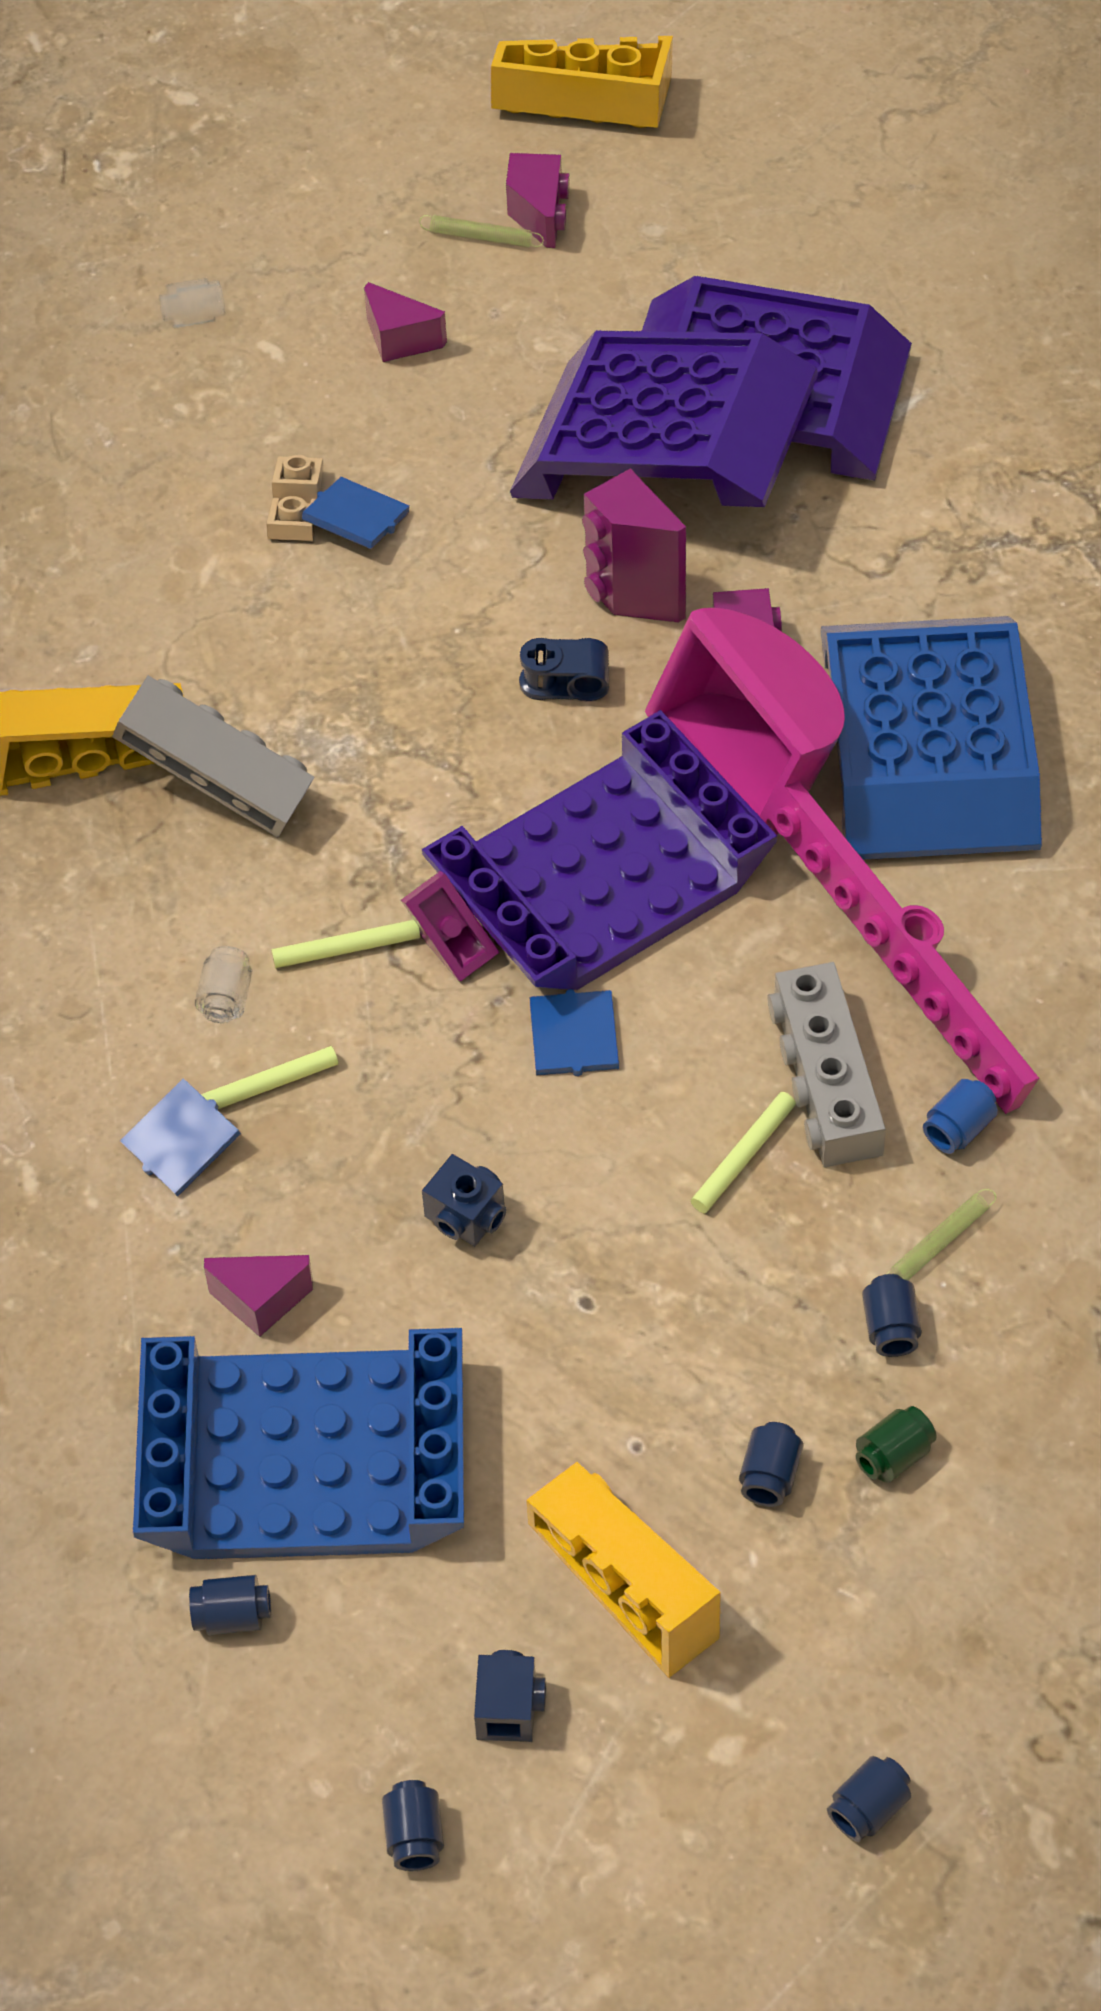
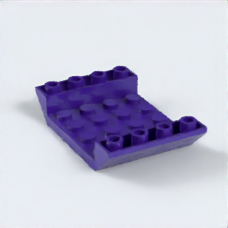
(848, 342)
(672, 410)
(609, 860)

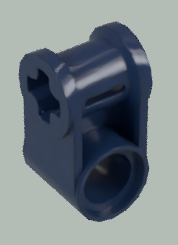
(568, 669)

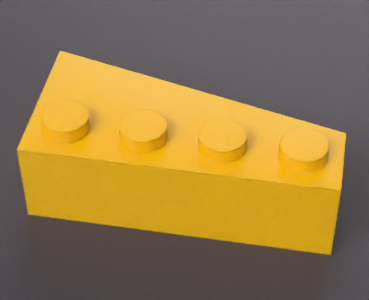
(584, 79)
(63, 733)
(627, 1568)

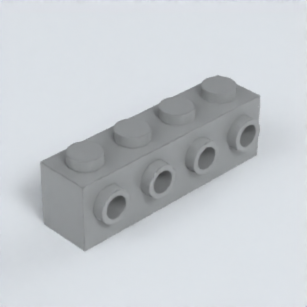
(213, 755)
(828, 1065)

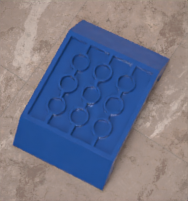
(935, 737)
(300, 1449)

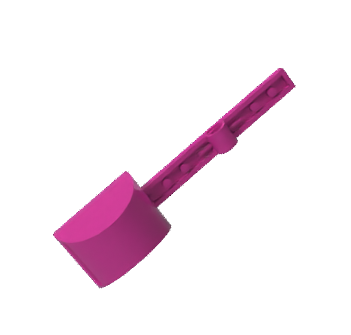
(767, 726)

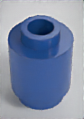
(960, 1115)

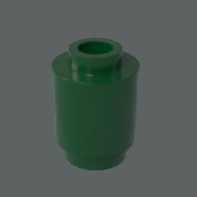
(895, 1444)

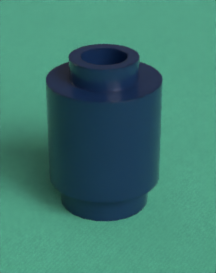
(892, 1315)
(770, 1464)
(229, 1605)
(870, 1798)
(413, 1825)

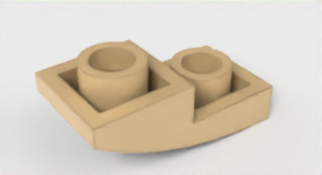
(293, 490)

